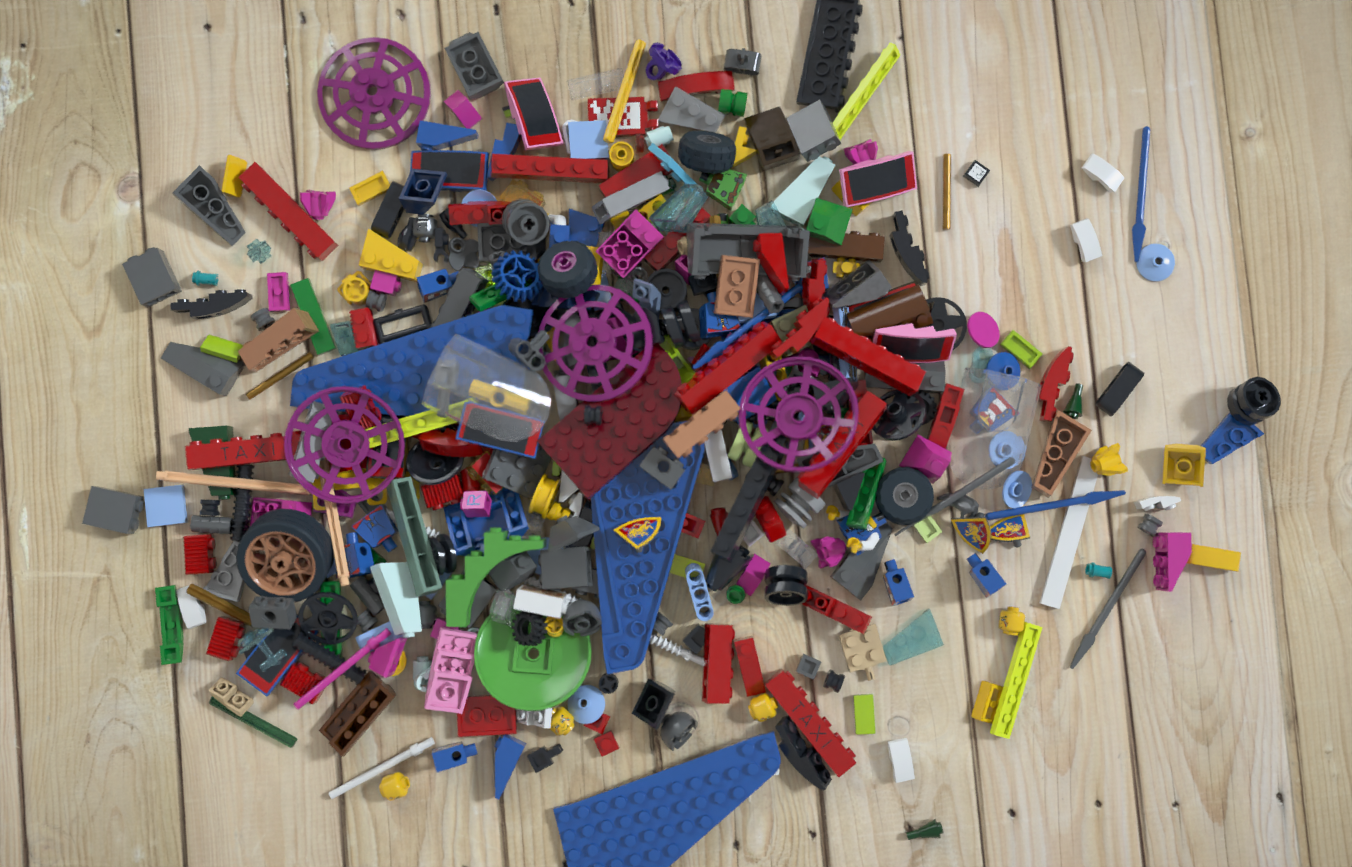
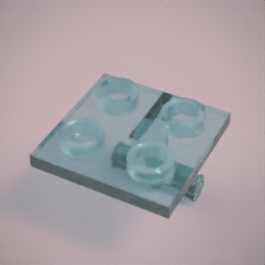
(256, 637)

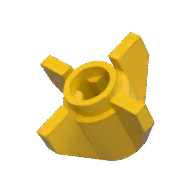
(1108, 461)

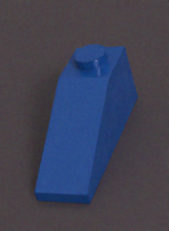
(440, 136)
(506, 757)

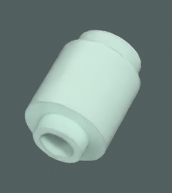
(659, 136)
(420, 665)

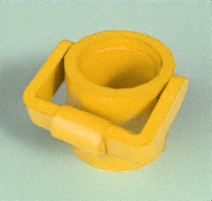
(355, 289)

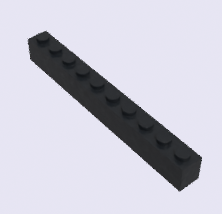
(751, 493)

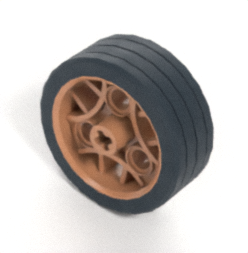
(273, 573)

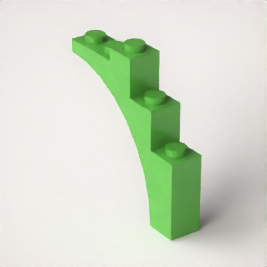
(462, 590)

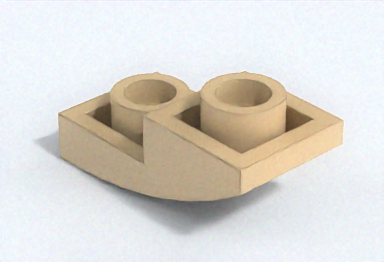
(231, 697)

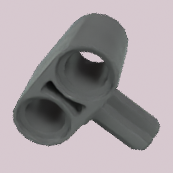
(742, 61)
(530, 350)

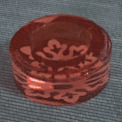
(639, 143)

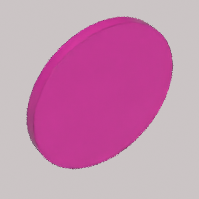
(983, 329)

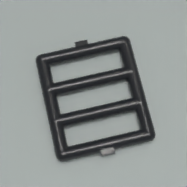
(399, 314)

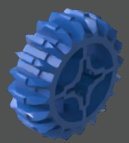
(524, 268)

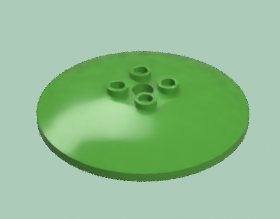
(529, 682)

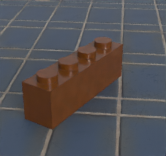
(853, 247)

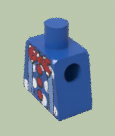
(443, 755)

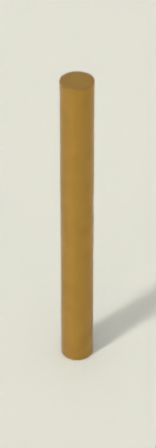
(946, 191)
(280, 375)

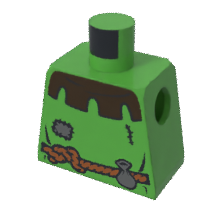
(724, 186)

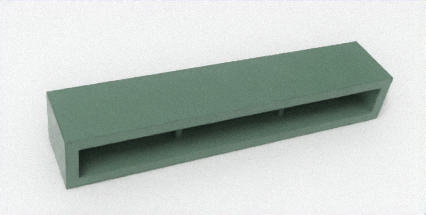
(414, 536)

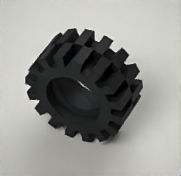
(930, 407)
(521, 628)

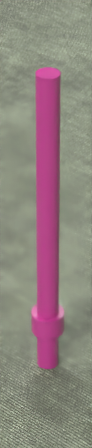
(372, 643)

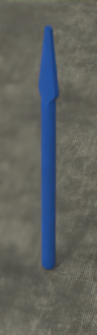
(1139, 228)
(717, 349)
(1090, 498)

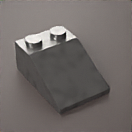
(859, 286)

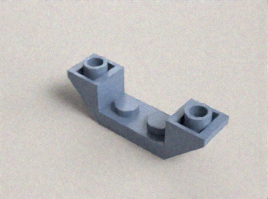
(649, 298)

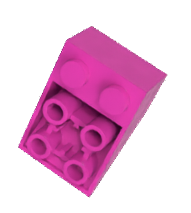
(629, 244)
(263, 505)
(1170, 558)

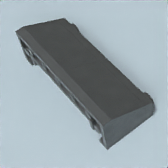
(710, 240)

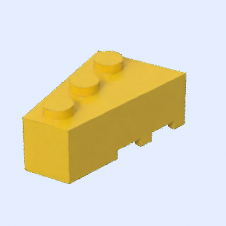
(386, 257)

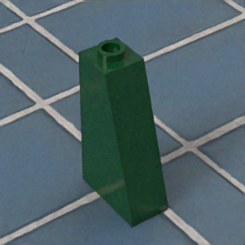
(206, 434)

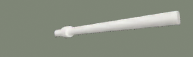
(414, 750)

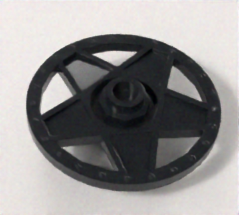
(945, 322)
(899, 416)
(328, 618)

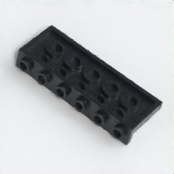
(829, 53)

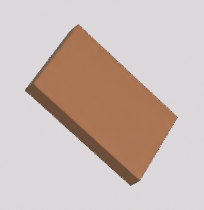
(736, 286)

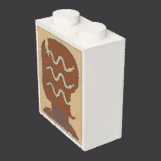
(541, 601)

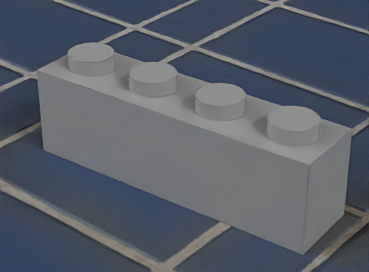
(315, 441)

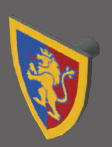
(1010, 530)
(639, 531)
(974, 531)

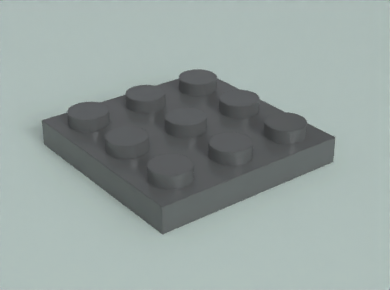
(517, 471)

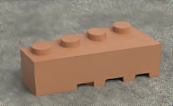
(278, 339)
(701, 424)
(1061, 447)

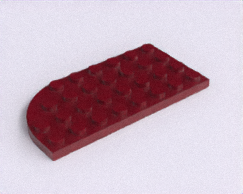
(629, 425)

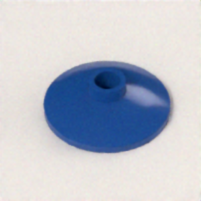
(1003, 361)

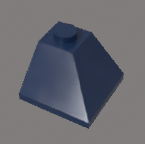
(421, 190)

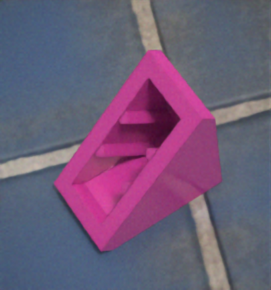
(463, 109)
(753, 574)

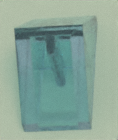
(344, 337)

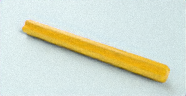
(624, 91)

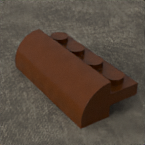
(896, 310)
(357, 713)

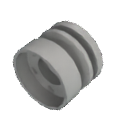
(799, 504)

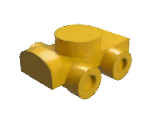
(841, 267)

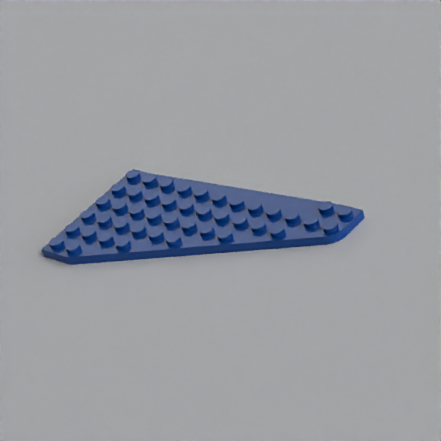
(403, 366)
(632, 581)
(667, 811)

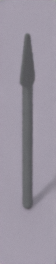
(966, 489)
(1089, 638)

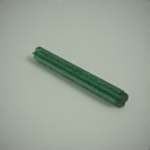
(259, 724)

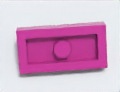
(278, 291)

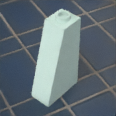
(799, 197)
(398, 597)

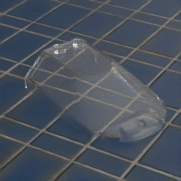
(487, 391)
(992, 425)

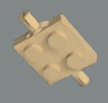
(862, 650)

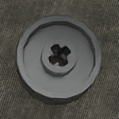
(527, 212)

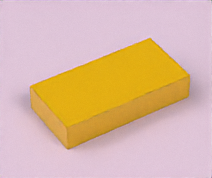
(370, 188)

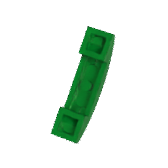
(171, 625)

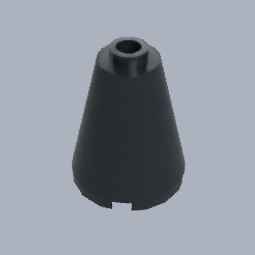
(722, 572)

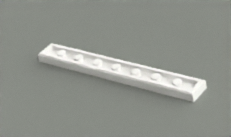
(1068, 537)

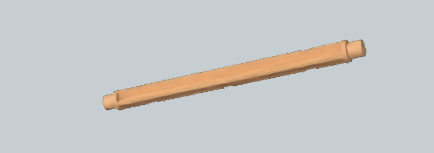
(230, 482)
(335, 532)

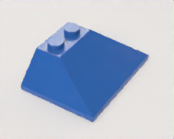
(468, 532)

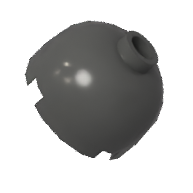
(582, 618)
(677, 729)

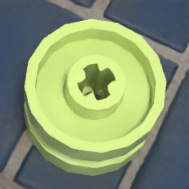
(740, 445)

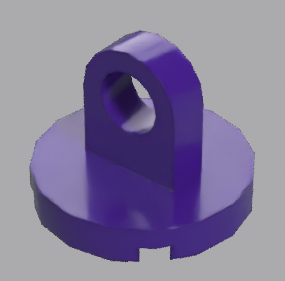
(664, 60)

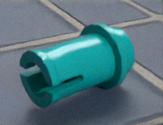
(204, 278)
(1098, 570)

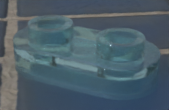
(980, 363)

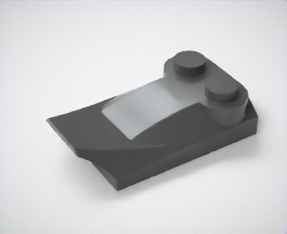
(474, 65)
(494, 238)

